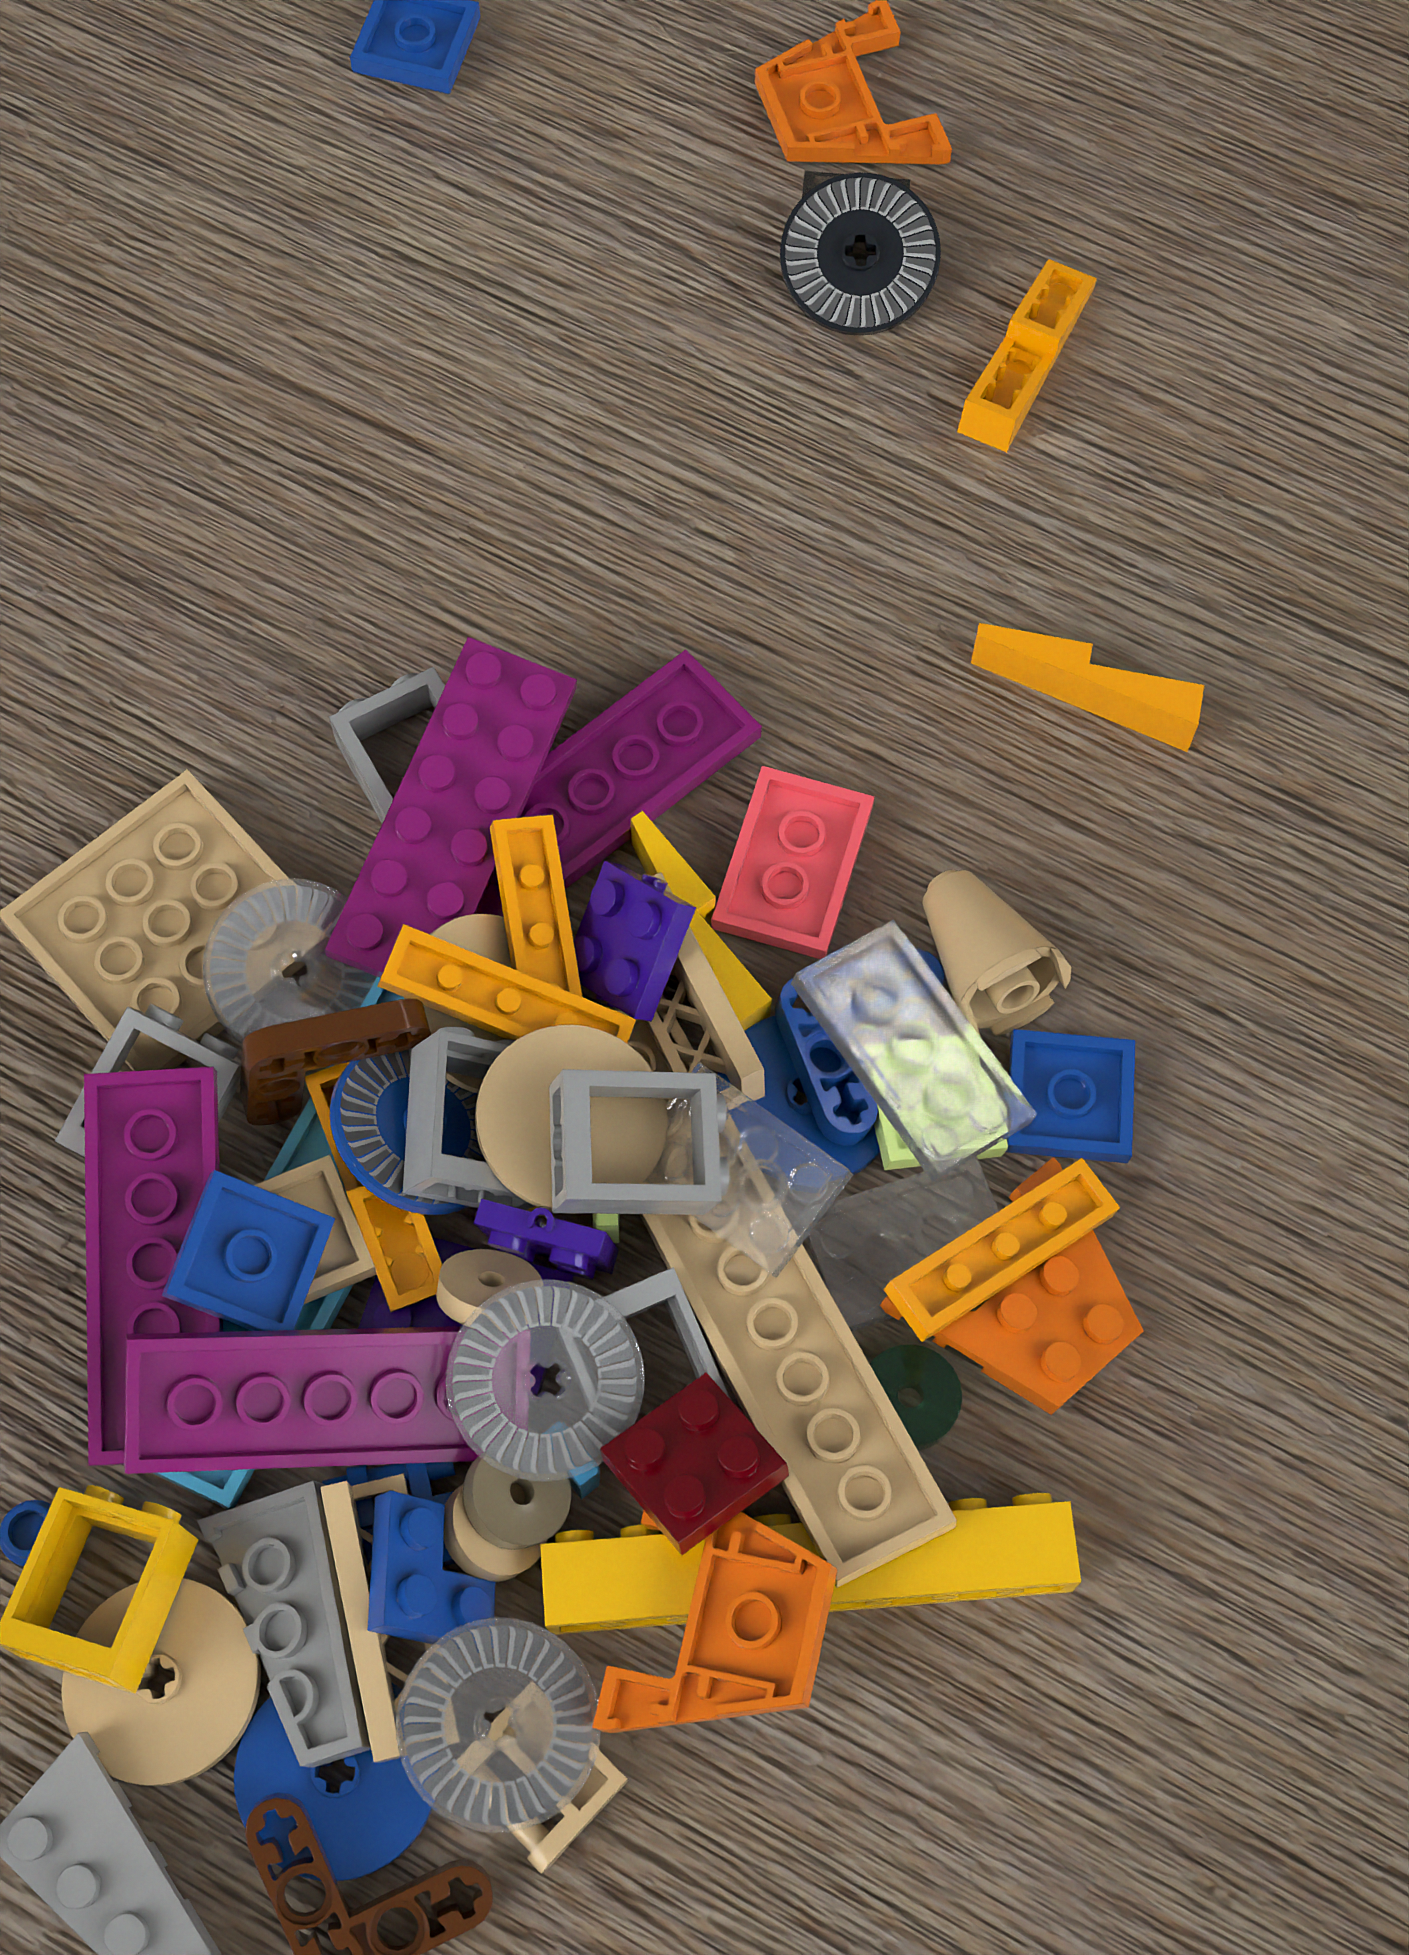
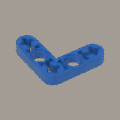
(805, 1034)

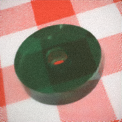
(935, 1382)

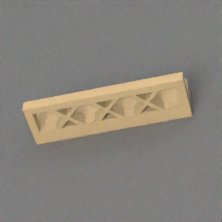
(714, 1014)
(354, 1583)

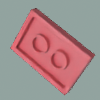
(792, 863)

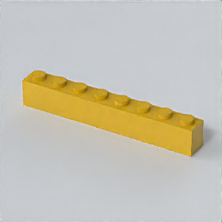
(650, 1584)

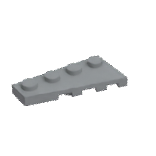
(289, 1592)
(95, 1865)

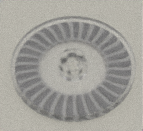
(255, 941)
(492, 1379)
(445, 1737)

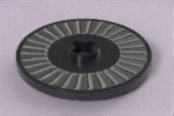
(828, 225)

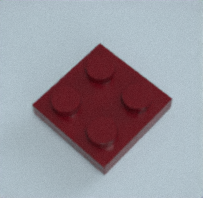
(694, 1463)

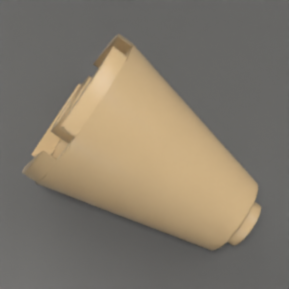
(991, 954)

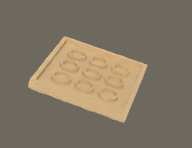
(136, 911)

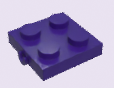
(630, 939)
(570, 1245)

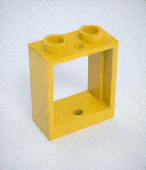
(51, 1565)

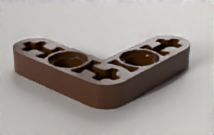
(280, 1054)
(359, 1926)

